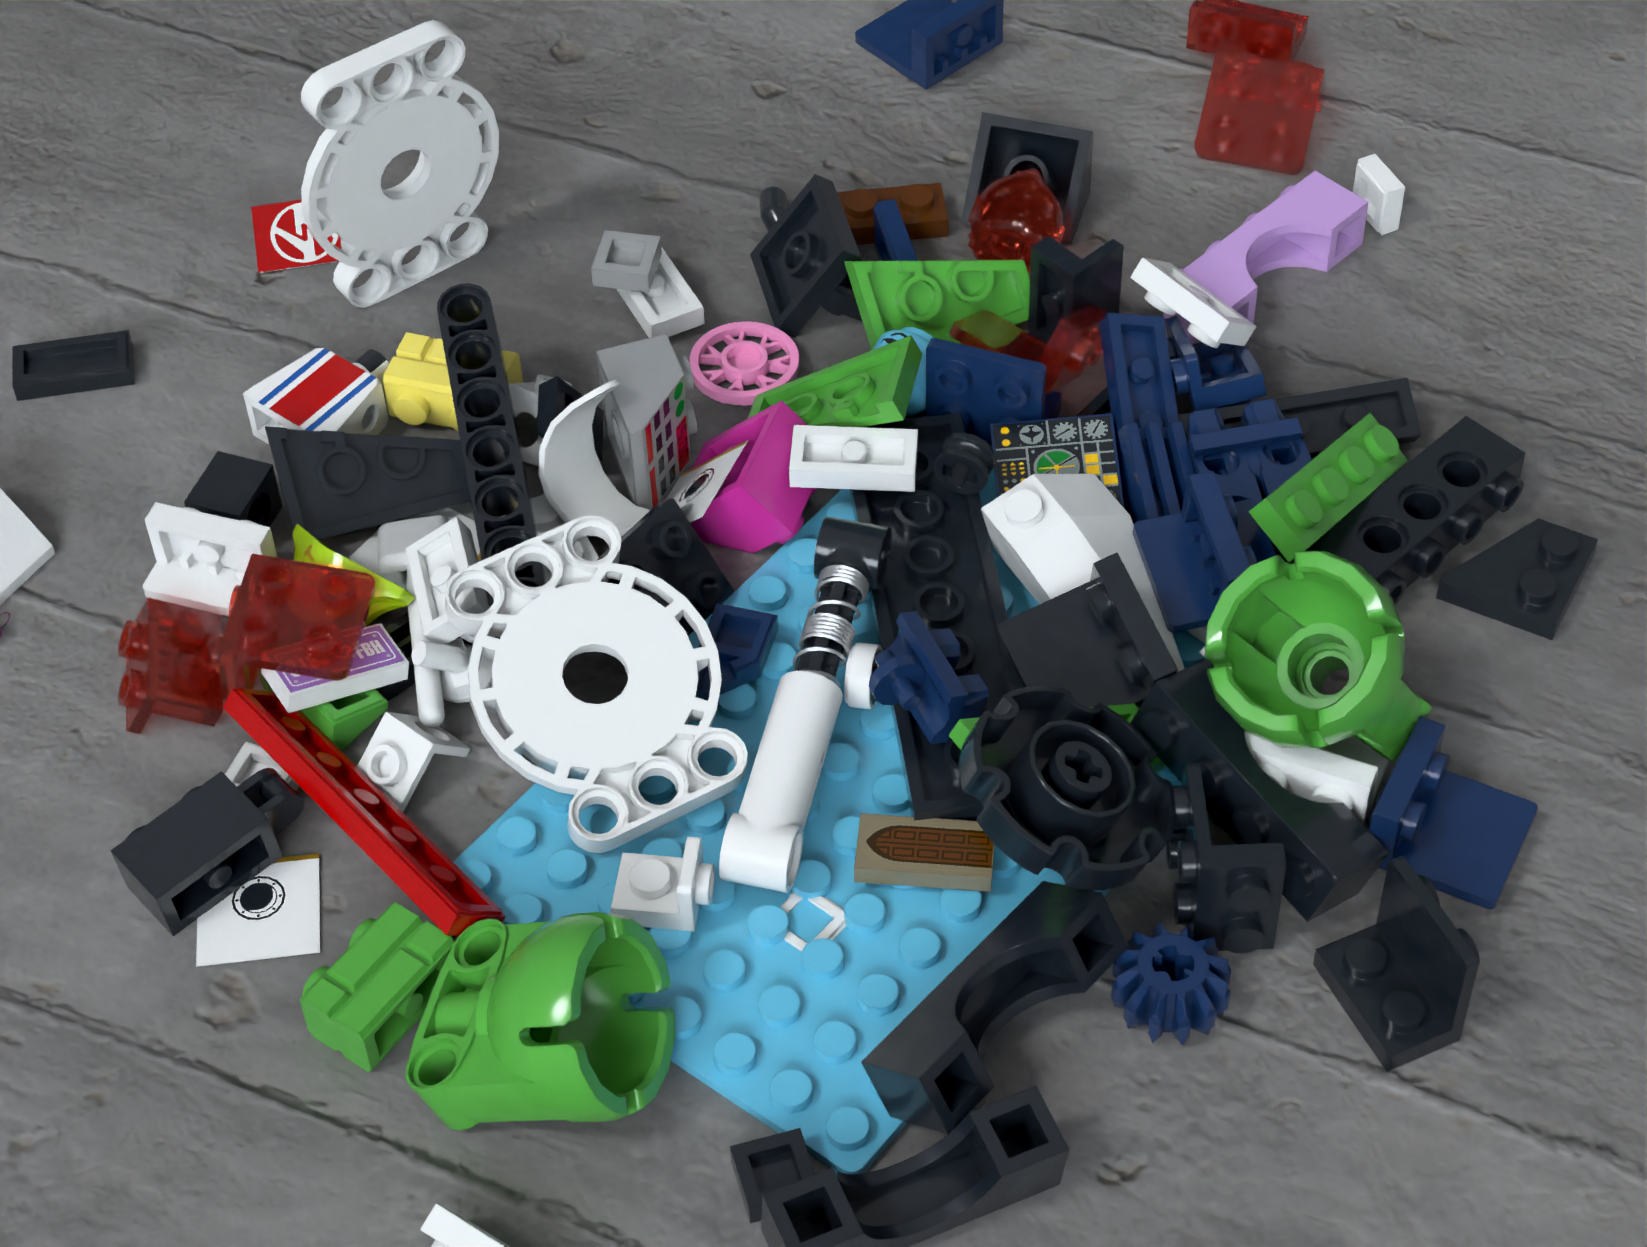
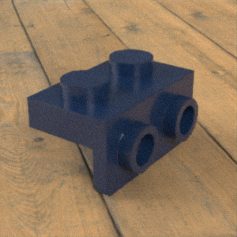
(1211, 374)

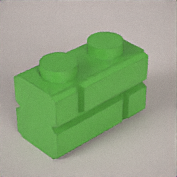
(376, 986)

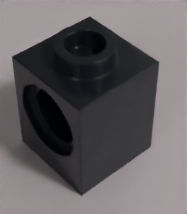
(237, 490)

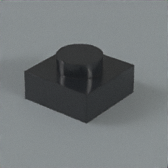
(769, 1165)

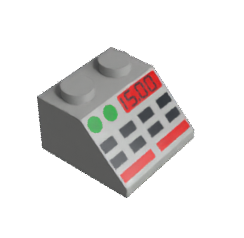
(648, 415)

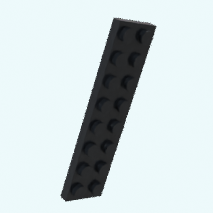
(949, 576)

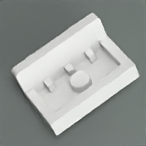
(201, 556)

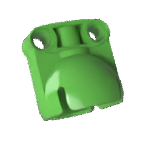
(1290, 628)
(544, 1023)

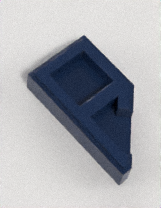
(743, 646)

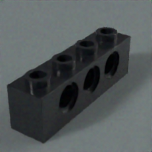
(1429, 507)

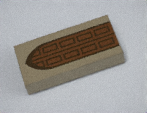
(923, 853)

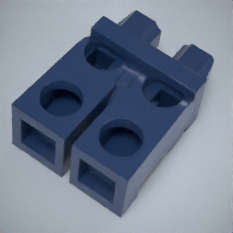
(1247, 458)

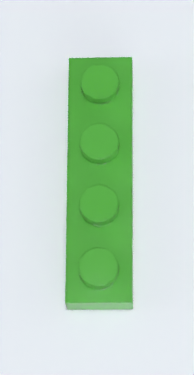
(1329, 486)

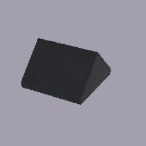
(1017, 145)

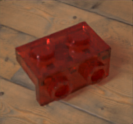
(1245, 28)
(170, 665)

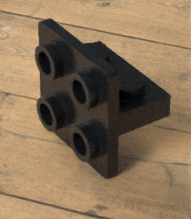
(672, 550)

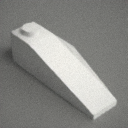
(1055, 531)

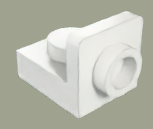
(664, 889)

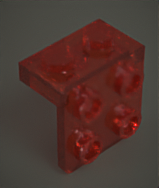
(1259, 112)
(1065, 356)
(292, 622)

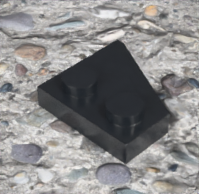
(1523, 577)

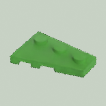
(936, 293)
(853, 392)

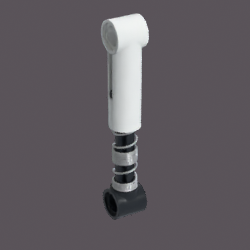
(766, 836)

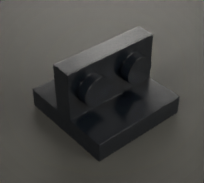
(804, 259)

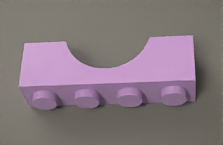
(1304, 227)

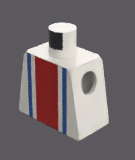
(321, 394)

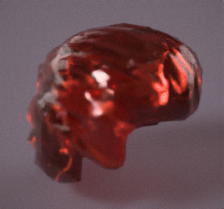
(1014, 217)

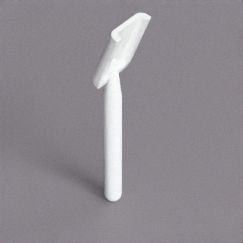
(392, 558)

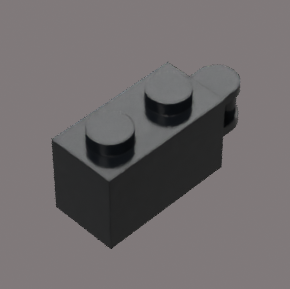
(207, 845)

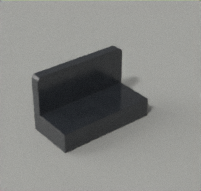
(1067, 283)

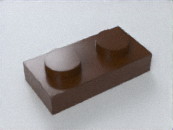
(919, 205)

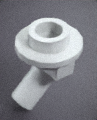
(453, 665)

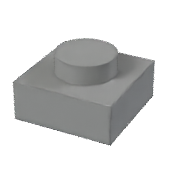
(626, 261)

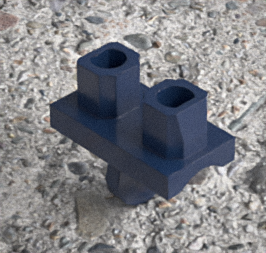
(922, 678)

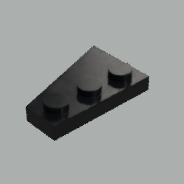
(360, 481)

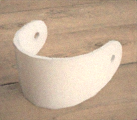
(573, 473)

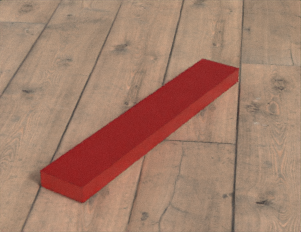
(363, 812)

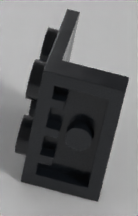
(1091, 641)
(1405, 975)

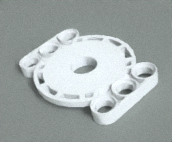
(371, 127)
(604, 747)

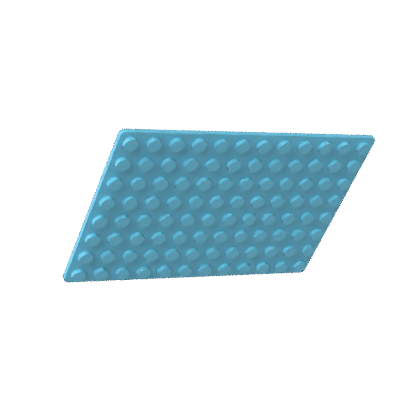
(751, 1010)

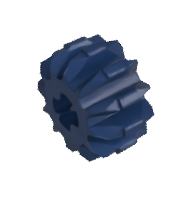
(1171, 983)

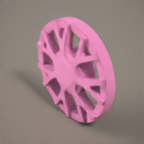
(743, 361)

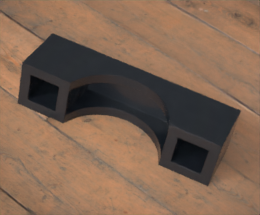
(1323, 843)
(1044, 949)
(978, 1168)

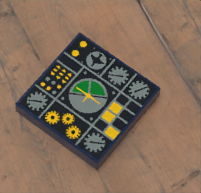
(1056, 447)

